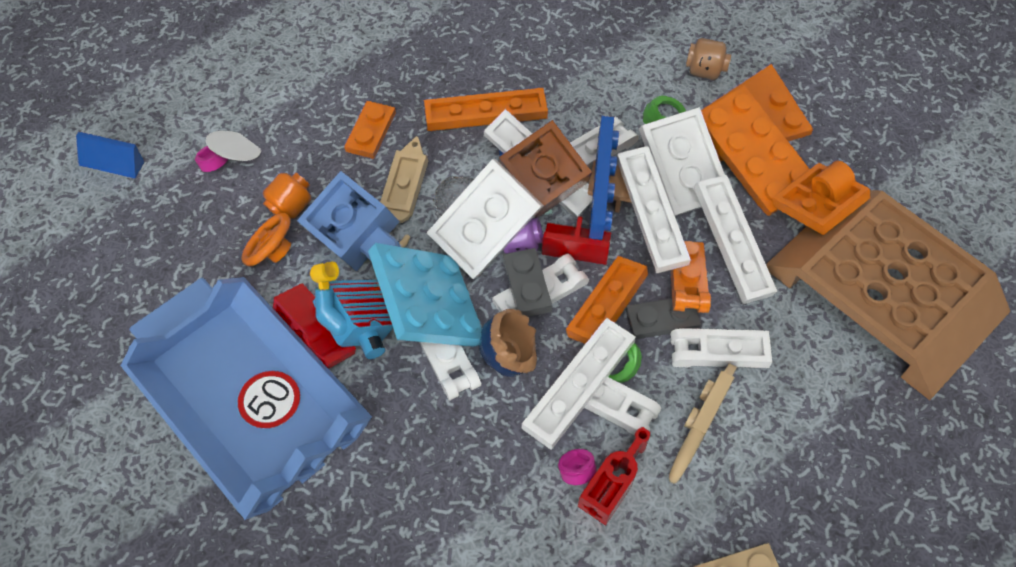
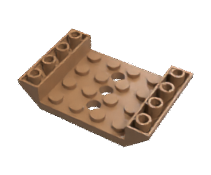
(928, 317)

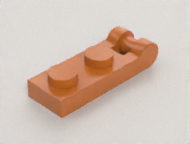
(691, 282)

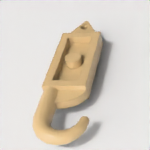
(405, 182)
(700, 420)

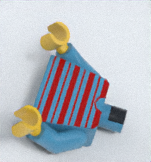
(351, 310)

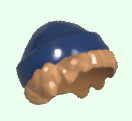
(509, 343)

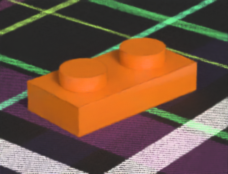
(370, 129)

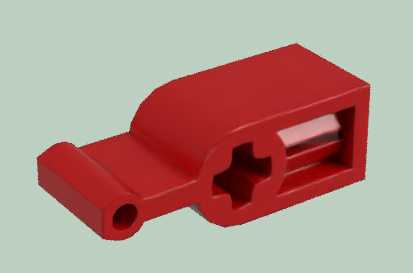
(299, 313)
(616, 486)

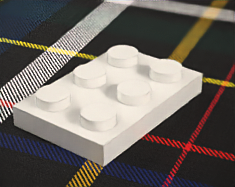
(682, 156)
(484, 219)

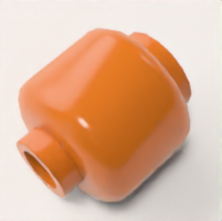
(287, 194)

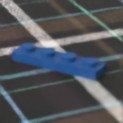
(603, 190)

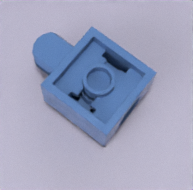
(349, 220)

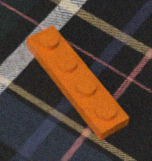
(484, 108)

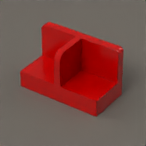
(575, 241)

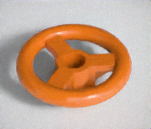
(267, 242)

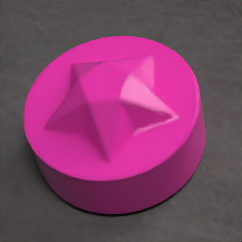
(208, 160)
(577, 467)

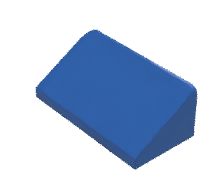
(108, 155)

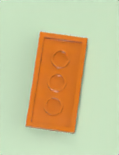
(753, 147)

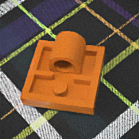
(822, 196)

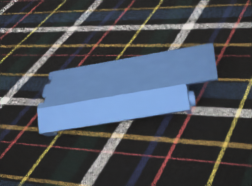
(195, 361)

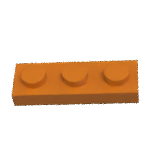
(608, 298)

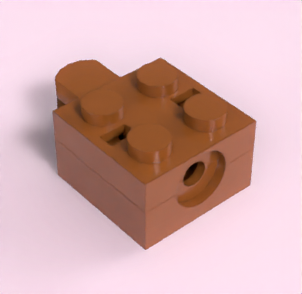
(550, 169)

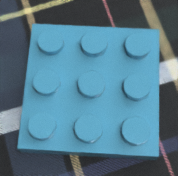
(425, 296)

